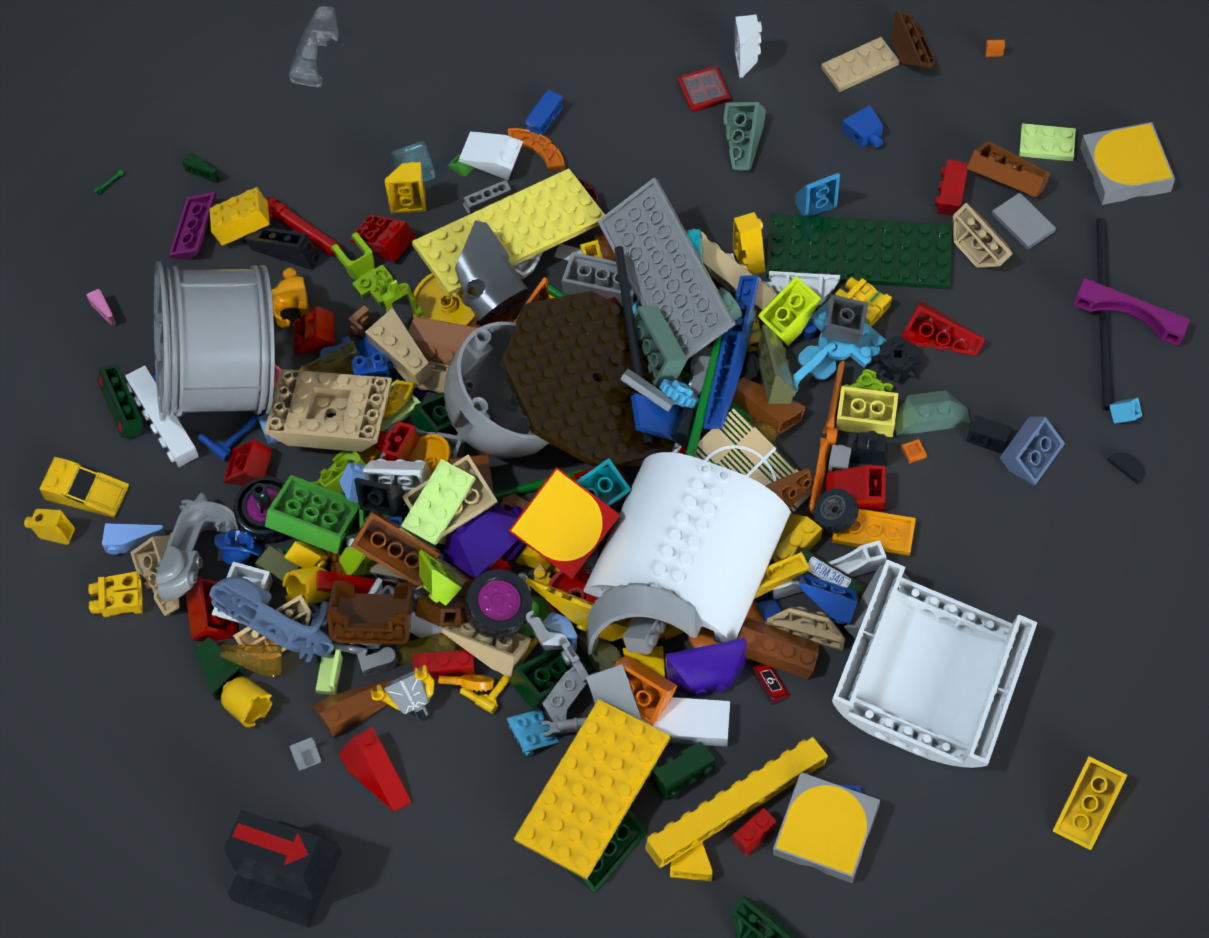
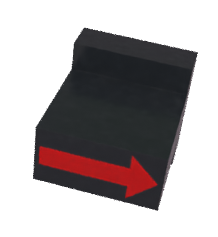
(279, 867)

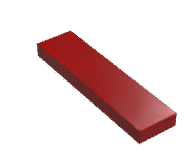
(362, 585)

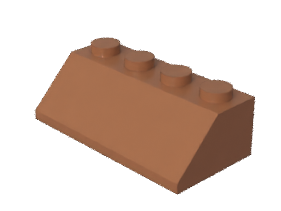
(438, 338)

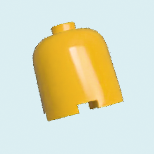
(304, 582)
(245, 700)

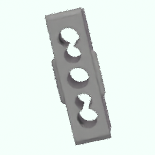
(486, 197)

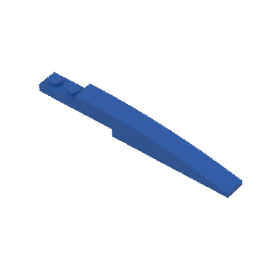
(732, 355)

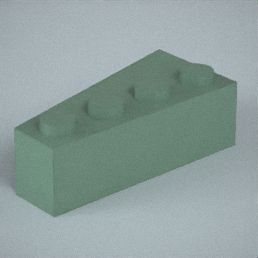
(659, 344)

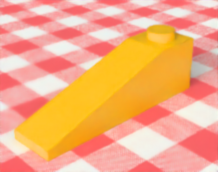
(569, 605)

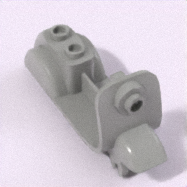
(180, 563)

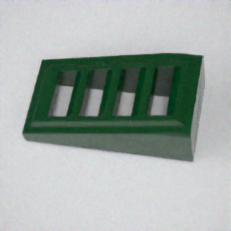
(200, 168)

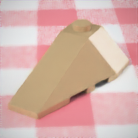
(145, 561)
(498, 654)

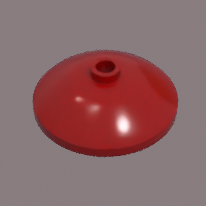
(571, 586)

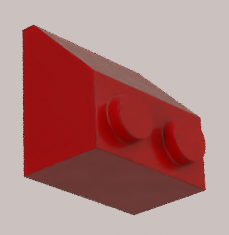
(247, 463)

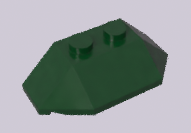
(758, 921)

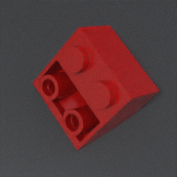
(313, 331)

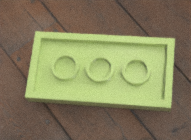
(438, 502)

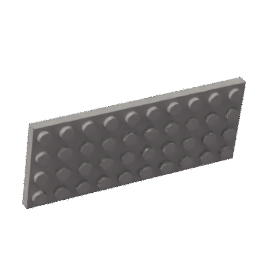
(667, 267)

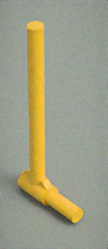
(489, 702)

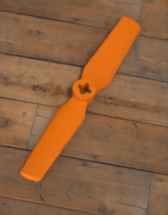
(826, 443)

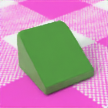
(459, 167)

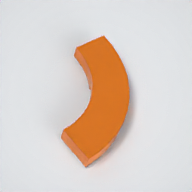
(540, 145)

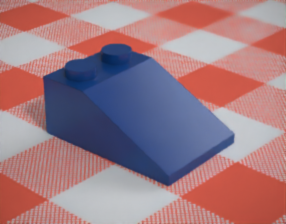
(832, 598)

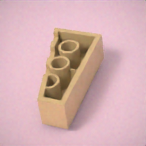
(394, 341)

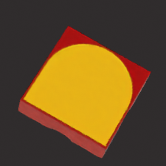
(564, 523)

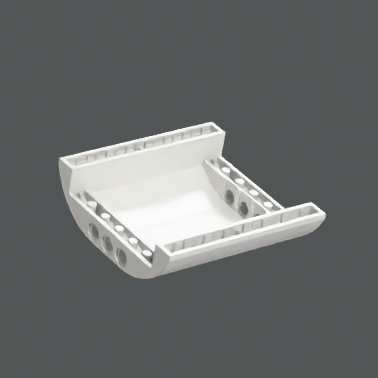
(696, 534)
(931, 672)

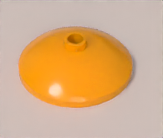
(431, 449)

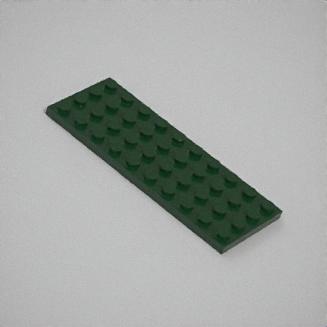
(862, 248)

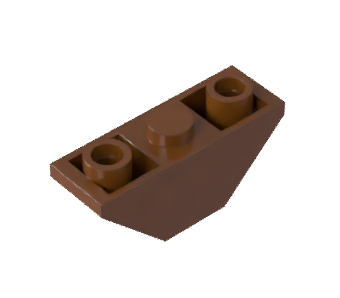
(439, 614)

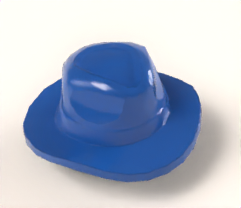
(237, 546)

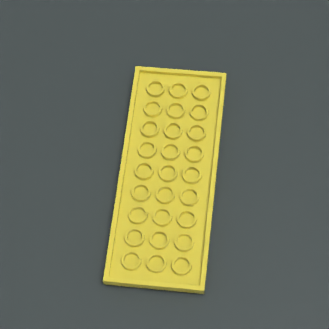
(522, 222)

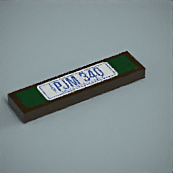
(828, 572)

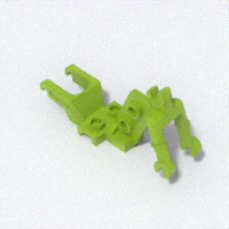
(374, 281)

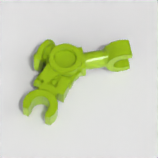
(869, 381)

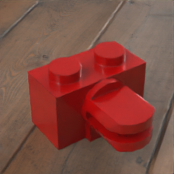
(398, 443)

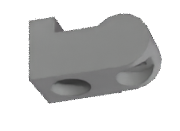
(377, 662)

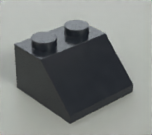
(379, 496)

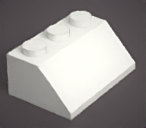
(747, 42)
(398, 472)

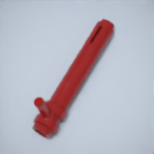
(282, 213)

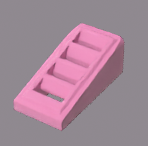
(99, 303)

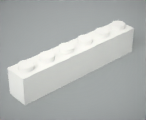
(170, 431)

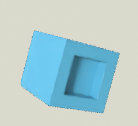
(1125, 410)

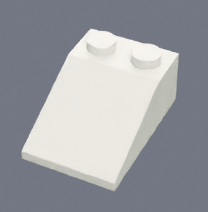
(491, 153)
(257, 576)

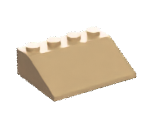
(475, 502)

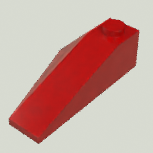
(370, 764)

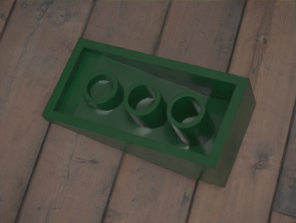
(540, 675)

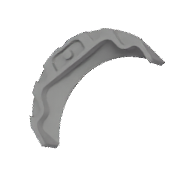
(640, 601)

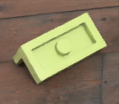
(329, 674)

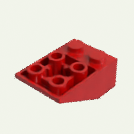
(385, 236)
(863, 483)

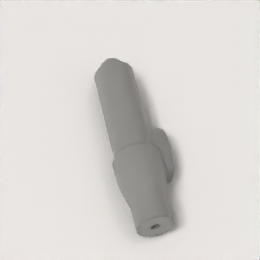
(350, 648)

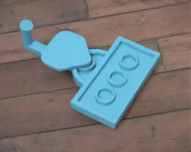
(821, 359)

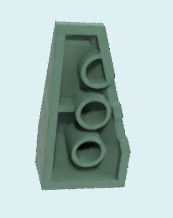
(744, 128)

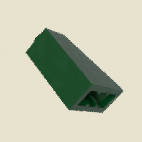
(216, 668)

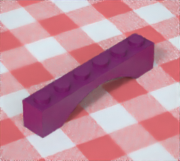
(1167, 325)

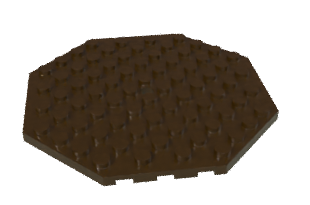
(552, 368)

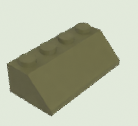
(775, 368)

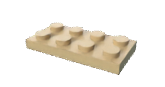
(860, 64)

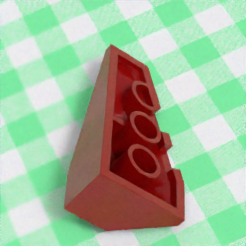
(937, 330)

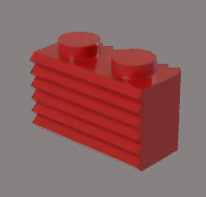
(754, 831)

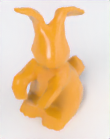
(289, 294)

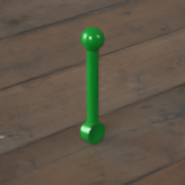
(98, 190)

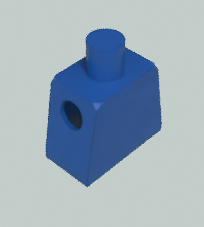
(864, 128)

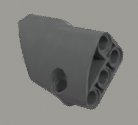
(488, 275)

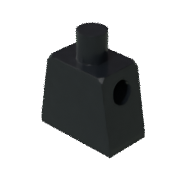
(870, 449)

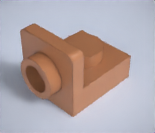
(359, 319)

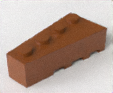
(1008, 169)

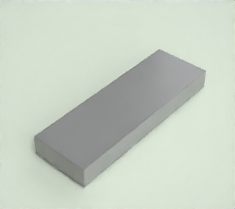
(647, 390)

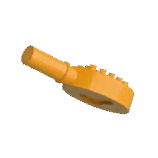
(471, 682)

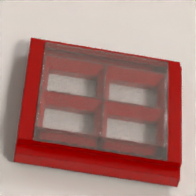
(704, 89)

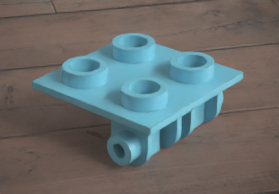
(529, 731)

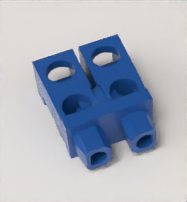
(371, 366)

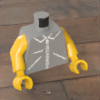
(408, 692)

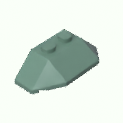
(930, 413)

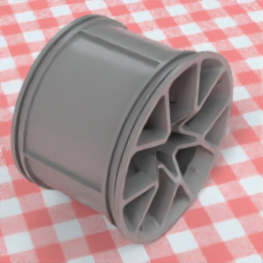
(213, 340)

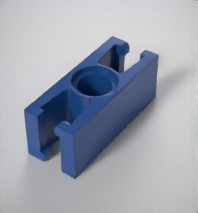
(544, 113)

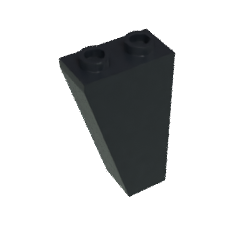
(285, 246)

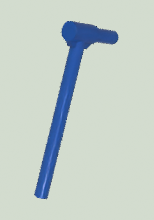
(223, 450)

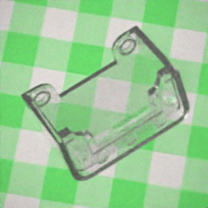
(318, 31)

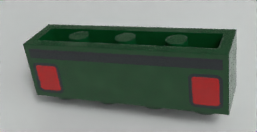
(119, 401)

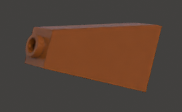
(753, 400)

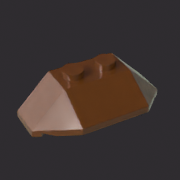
(911, 42)

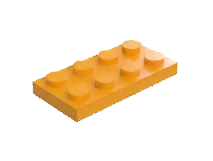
(892, 530)

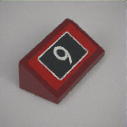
(770, 683)

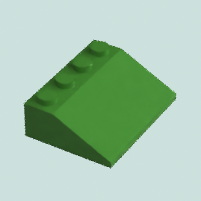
(312, 514)

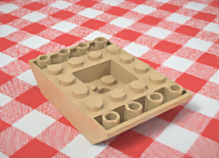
(306, 399)

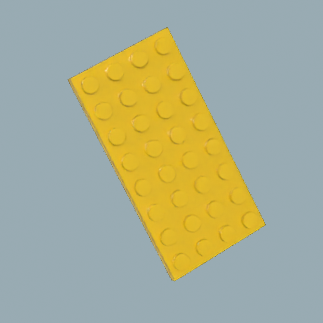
(592, 789)

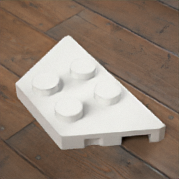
(820, 283)

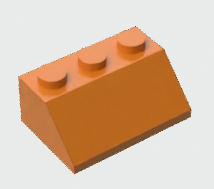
(649, 689)

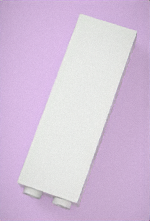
(695, 721)

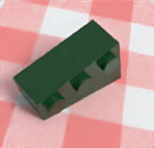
(682, 771)

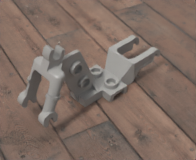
(568, 686)

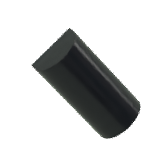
(683, 426)

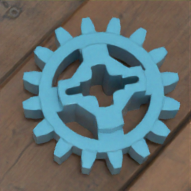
(680, 393)

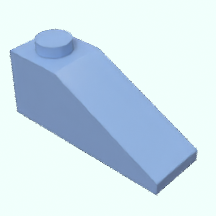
(127, 537)

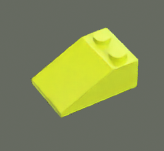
(790, 310)

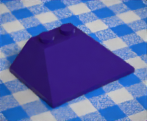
(480, 541)
(707, 667)

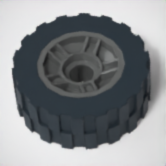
(838, 501)

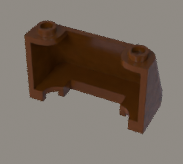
(370, 616)

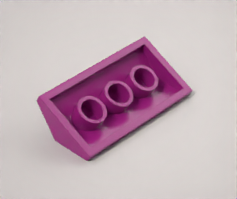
(192, 226)

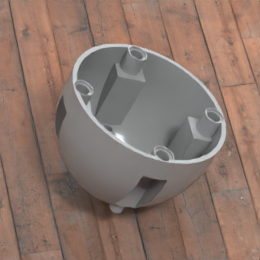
(482, 400)

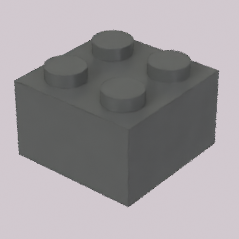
(844, 320)

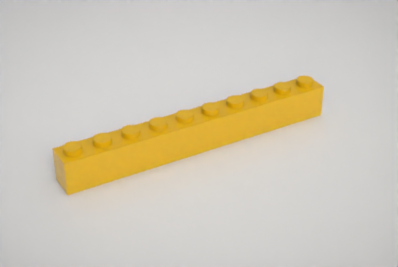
(735, 802)

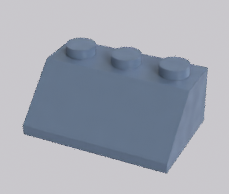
(1032, 449)

